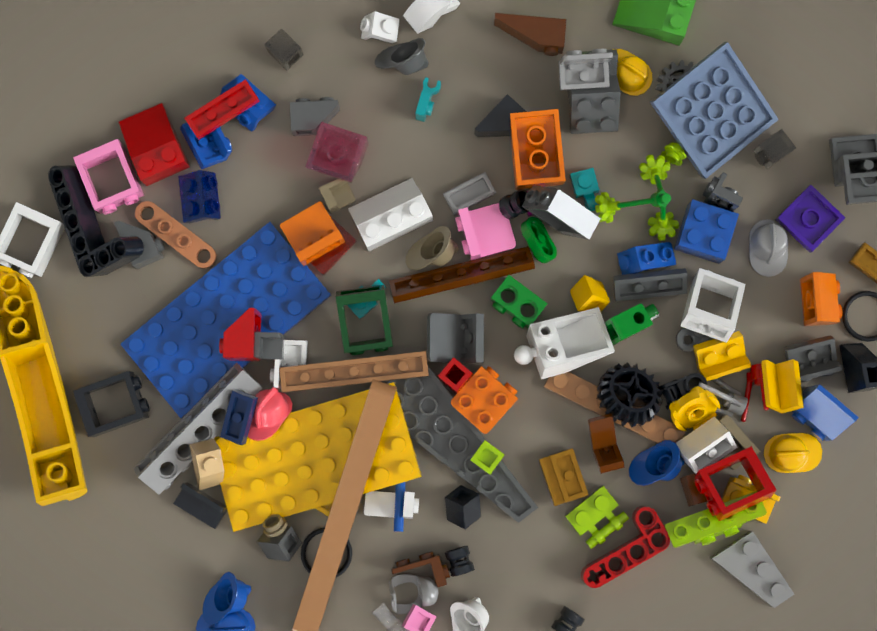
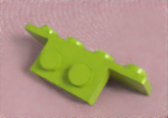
(704, 527)

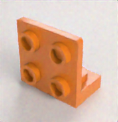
(312, 233)

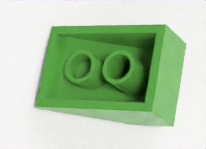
(655, 18)

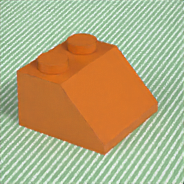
(820, 299)

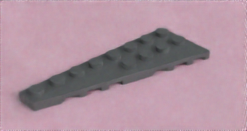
(455, 441)

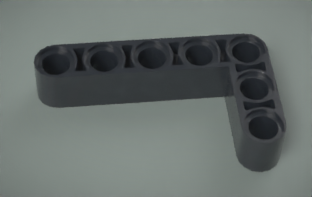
(82, 228)

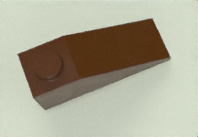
(539, 33)

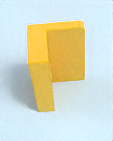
(782, 385)

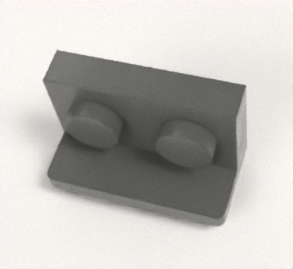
(721, 197)

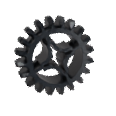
(619, 402)

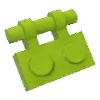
(592, 511)

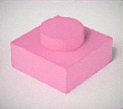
(418, 619)

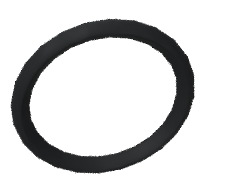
(845, 319)
(303, 552)

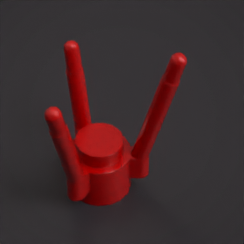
(756, 376)

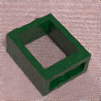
(362, 295)

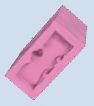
(100, 155)

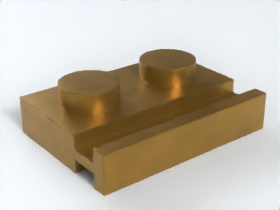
(563, 477)

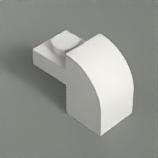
(425, 13)

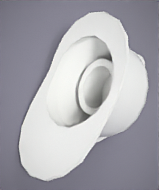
(469, 615)

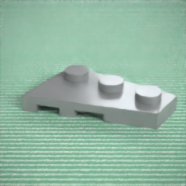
(754, 568)

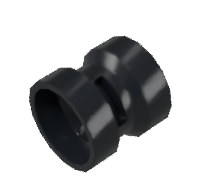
(511, 205)
(462, 566)
(569, 617)

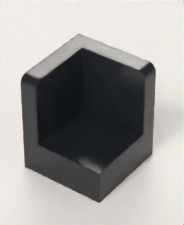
(463, 507)

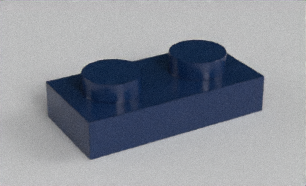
(238, 417)

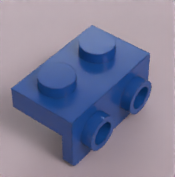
(255, 113)
(210, 149)

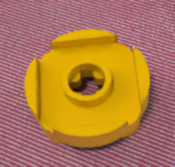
(683, 409)

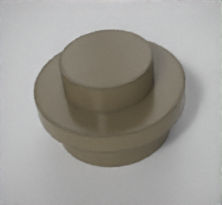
(274, 525)

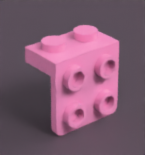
(485, 231)

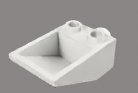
(572, 339)

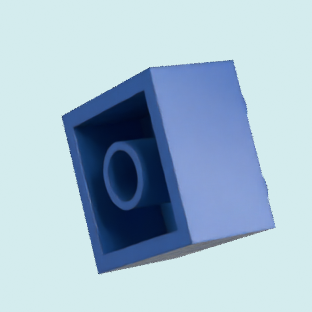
(706, 231)

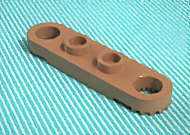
(175, 234)

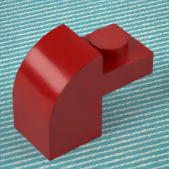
(455, 375)

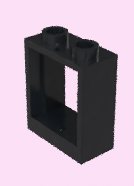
(88, 410)

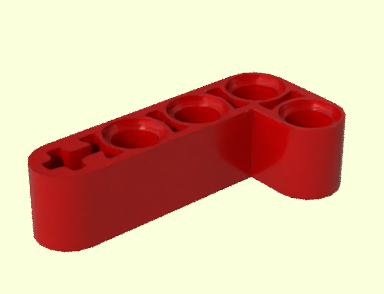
(623, 552)

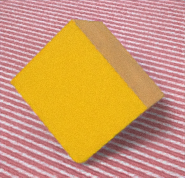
(589, 294)

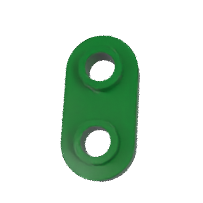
(538, 240)

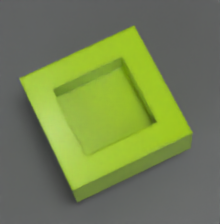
(487, 457)

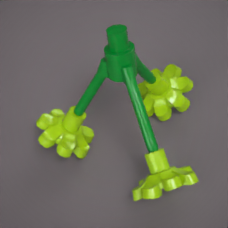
(663, 222)

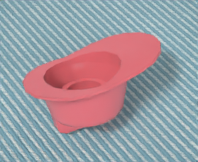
(269, 413)

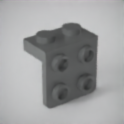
(455, 337)

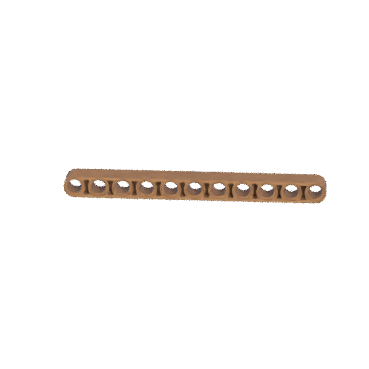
(345, 506)

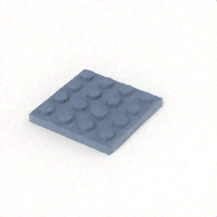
(714, 110)

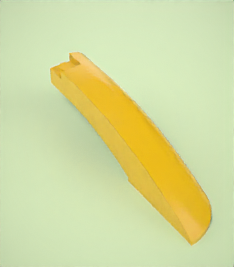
(38, 393)

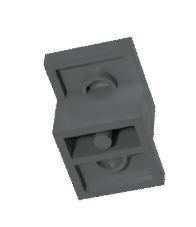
(596, 108)
(855, 167)

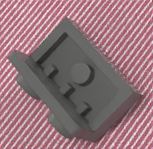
(814, 357)

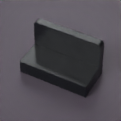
(200, 505)

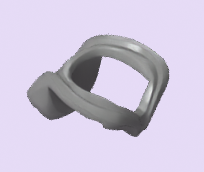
(426, 588)

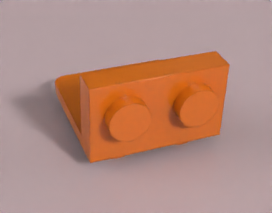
(484, 399)

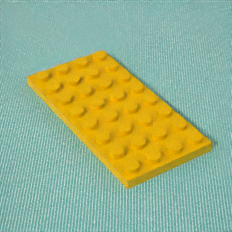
(306, 459)

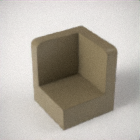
(337, 195)

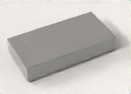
(469, 193)

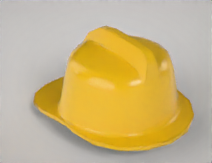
(632, 73)
(793, 452)

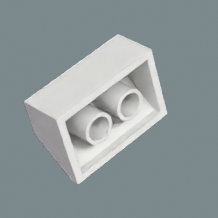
(391, 214)

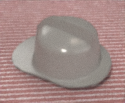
(768, 248)

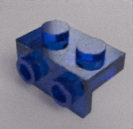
(199, 196)

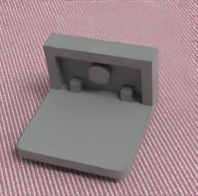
(584, 70)

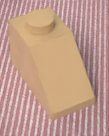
(207, 463)

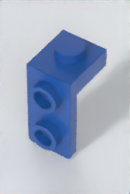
(646, 257)

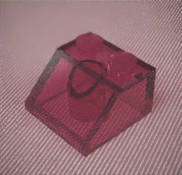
(337, 152)

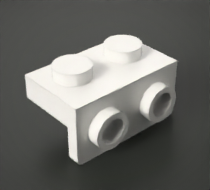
(294, 355)

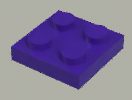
(810, 218)

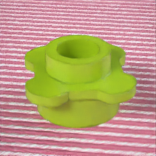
(674, 153)

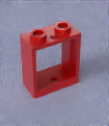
(756, 473)

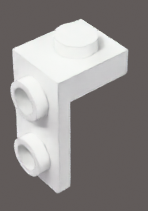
(383, 504)

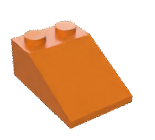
(537, 149)

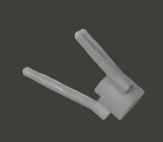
(732, 400)

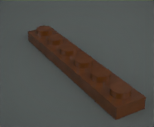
(461, 274)

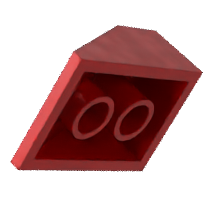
(153, 145)

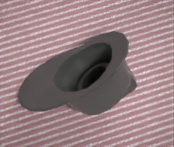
(405, 57)

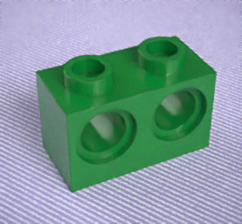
(522, 297)

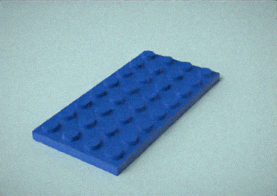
(182, 341)

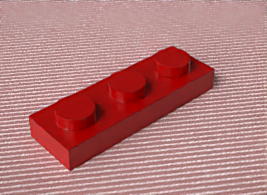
(222, 109)

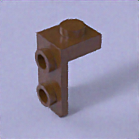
(605, 444)
(440, 570)

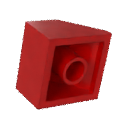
(240, 337)

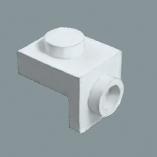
(379, 27)

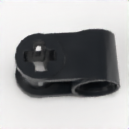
(679, 388)

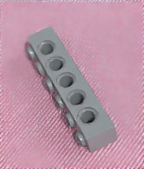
(183, 432)

